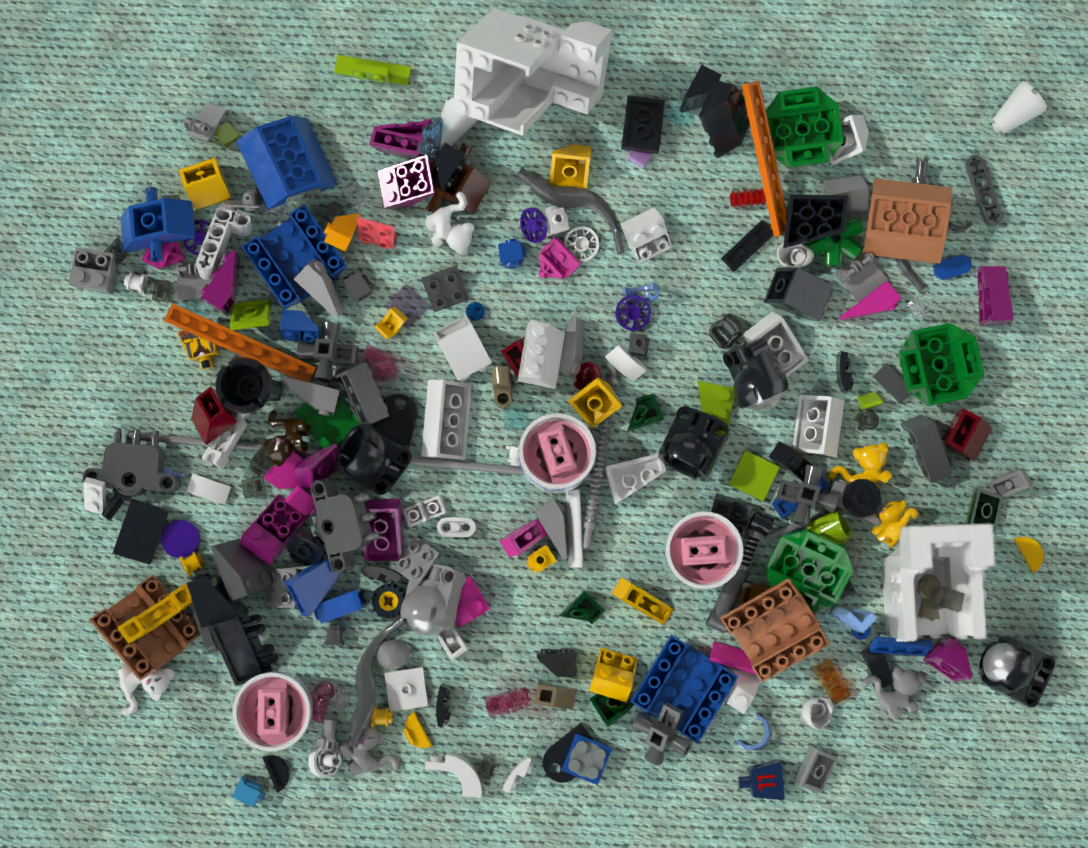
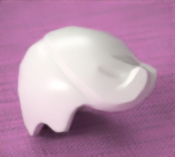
(795, 256)
(817, 712)

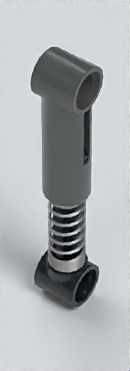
(731, 590)

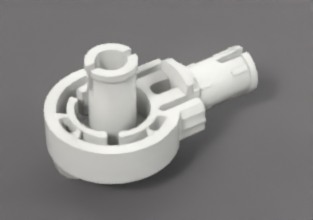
(326, 753)

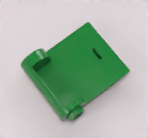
(328, 429)

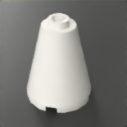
(1018, 109)
(454, 123)

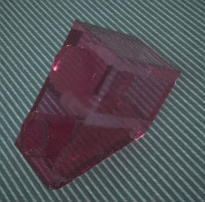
(382, 366)
(507, 701)

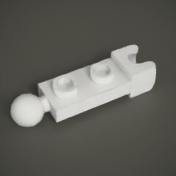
(224, 444)

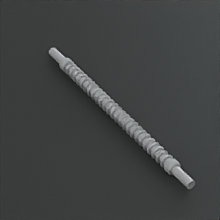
(589, 525)

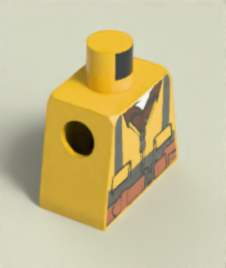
(198, 349)

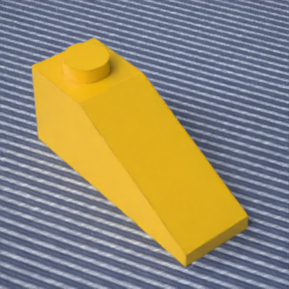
(642, 601)

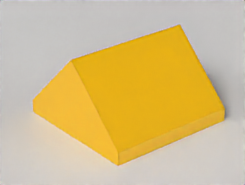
(595, 402)

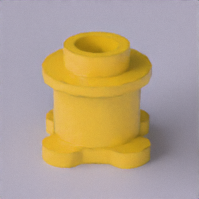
(192, 563)
(381, 717)

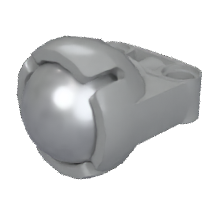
(434, 602)

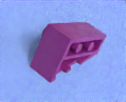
(399, 139)
(994, 296)

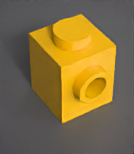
(540, 559)

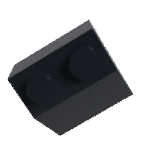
(699, 88)

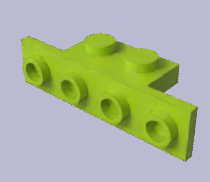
(372, 70)

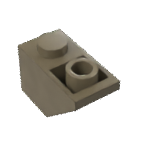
(554, 696)

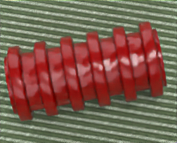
(747, 197)

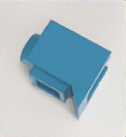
(248, 791)

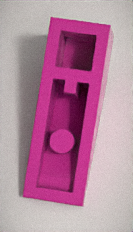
(876, 302)

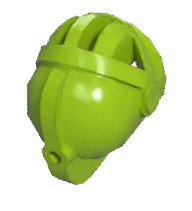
(832, 526)

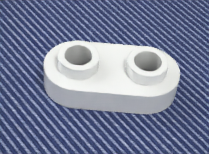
(456, 527)

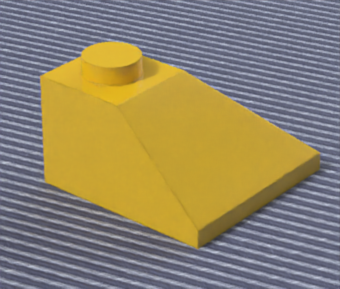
(570, 166)

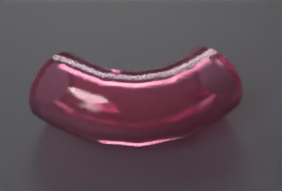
(321, 697)

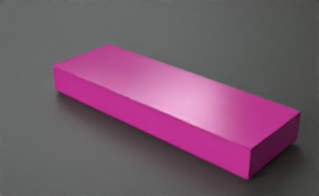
(730, 657)

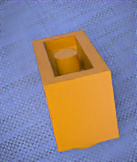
(341, 231)

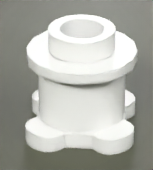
(136, 282)
(514, 455)

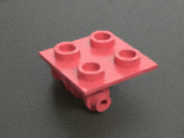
(376, 233)

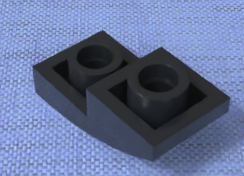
(844, 378)
(877, 666)
(441, 710)

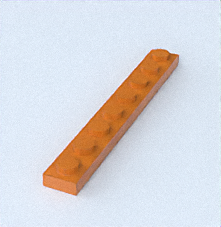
(765, 156)
(238, 343)

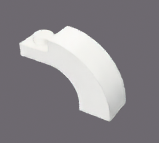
(462, 769)

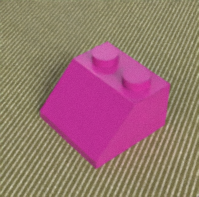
(470, 603)

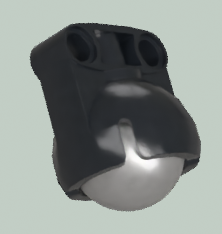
(755, 376)
(1016, 670)

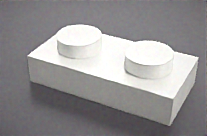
(94, 495)

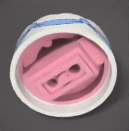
(540, 457)
(705, 568)
(291, 711)

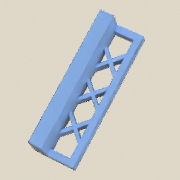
(856, 619)

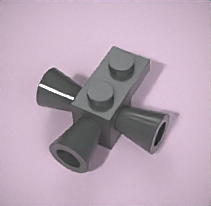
(328, 352)
(806, 495)
(663, 733)

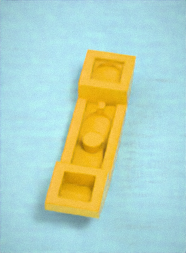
(156, 615)

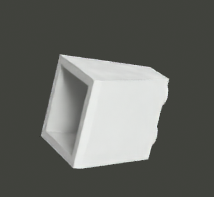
(462, 348)

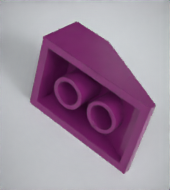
(390, 525)

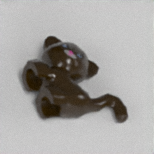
(281, 446)

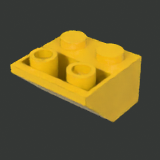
(205, 183)
(613, 674)

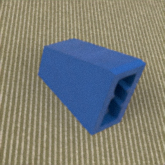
(311, 586)
(340, 606)

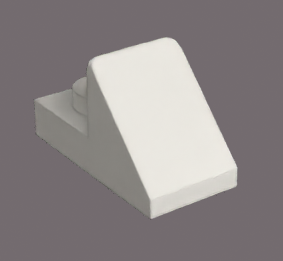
(452, 643)

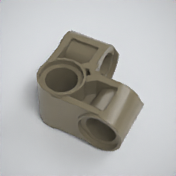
(502, 385)

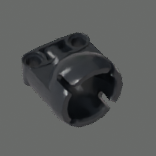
(235, 381)
(693, 443)
(372, 458)

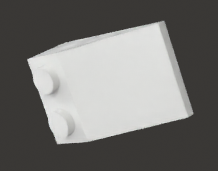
(782, 344)

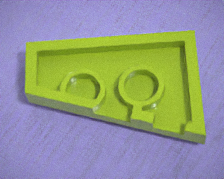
(716, 401)

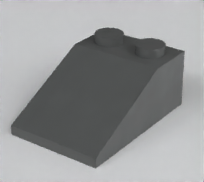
(240, 570)

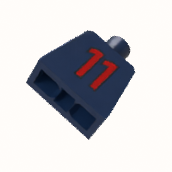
(764, 780)

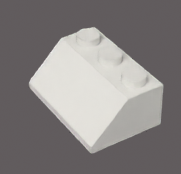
(541, 354)
(818, 425)

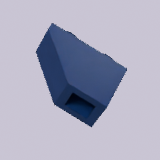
(298, 326)

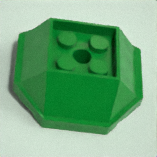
(815, 113)
(959, 362)
(830, 562)

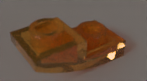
(831, 681)

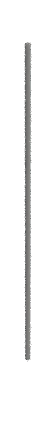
(310, 451)

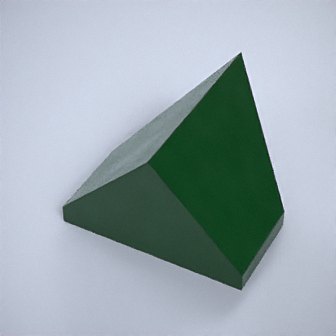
(645, 413)
(583, 608)
(610, 708)

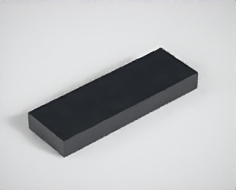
(747, 246)

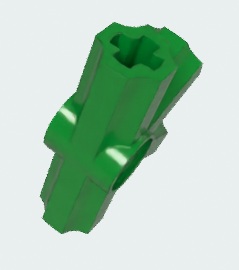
(844, 245)

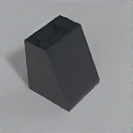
(798, 293)
(212, 599)

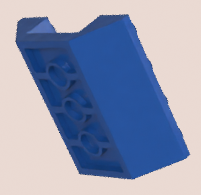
(285, 160)
(288, 250)
(689, 683)

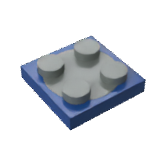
(586, 759)

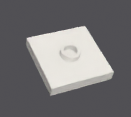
(406, 689)

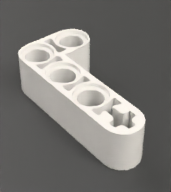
(219, 243)

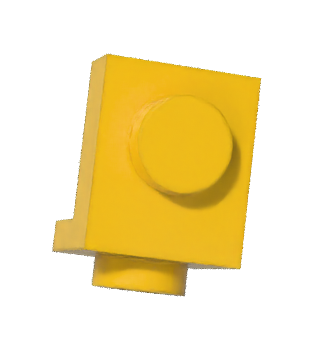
(391, 323)

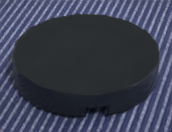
(861, 498)
(305, 548)

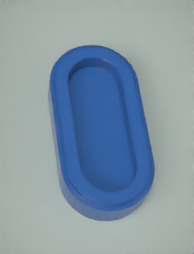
(952, 267)

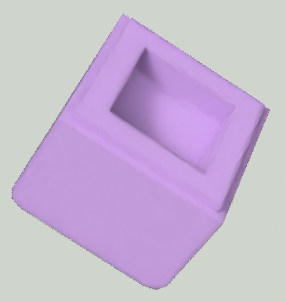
(639, 158)

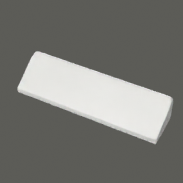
(574, 528)

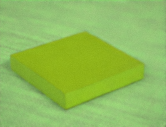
(250, 314)
(754, 475)

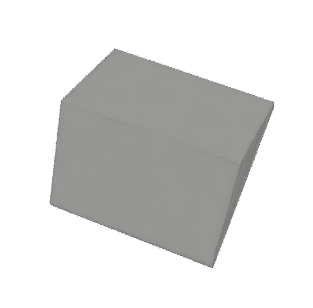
(852, 186)
(815, 769)

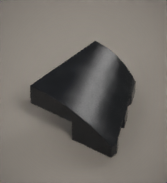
(728, 508)

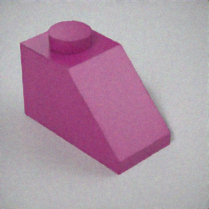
(302, 500)
(523, 538)

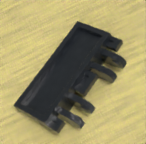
(241, 652)

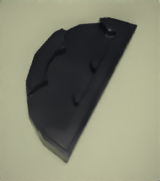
(277, 770)

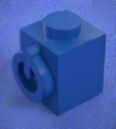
(511, 253)

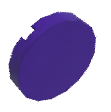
(180, 538)

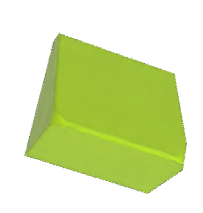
(226, 134)
(869, 400)

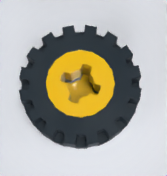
(394, 596)

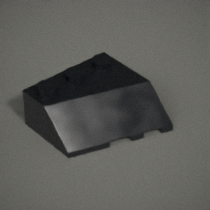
(724, 117)
(815, 217)

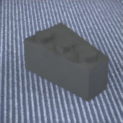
(362, 393)
(928, 448)

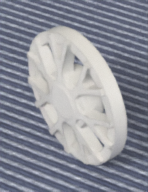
(581, 243)

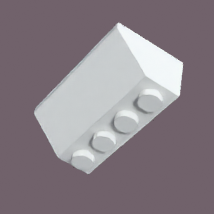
(446, 420)

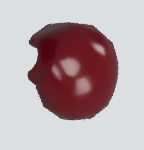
(588, 370)

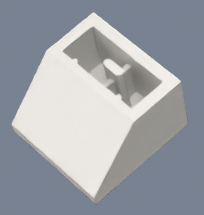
(646, 235)

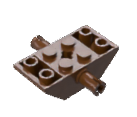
(468, 181)

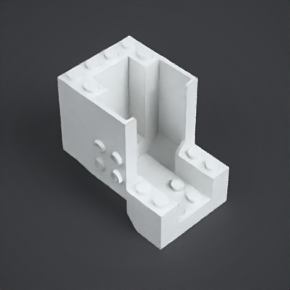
(520, 66)
(958, 560)

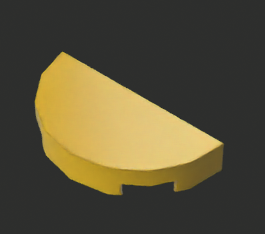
(1031, 552)
(415, 732)

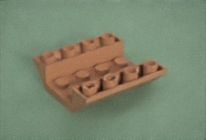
(908, 220)
(776, 629)
(156, 647)

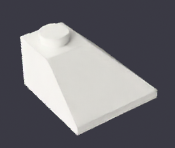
(854, 136)
(743, 690)

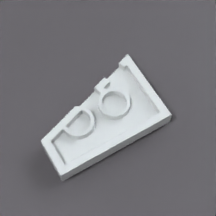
(632, 475)

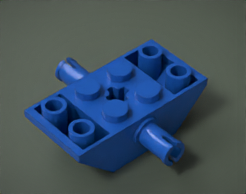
(156, 224)

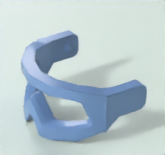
(653, 286)
(766, 739)

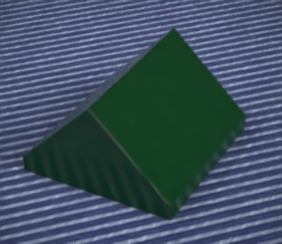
(984, 508)

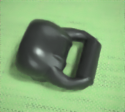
(729, 327)

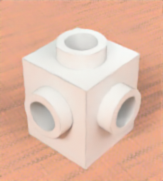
(556, 220)

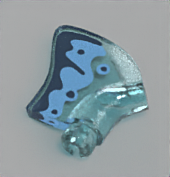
(431, 139)

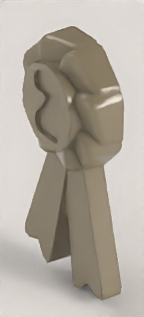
(925, 588)

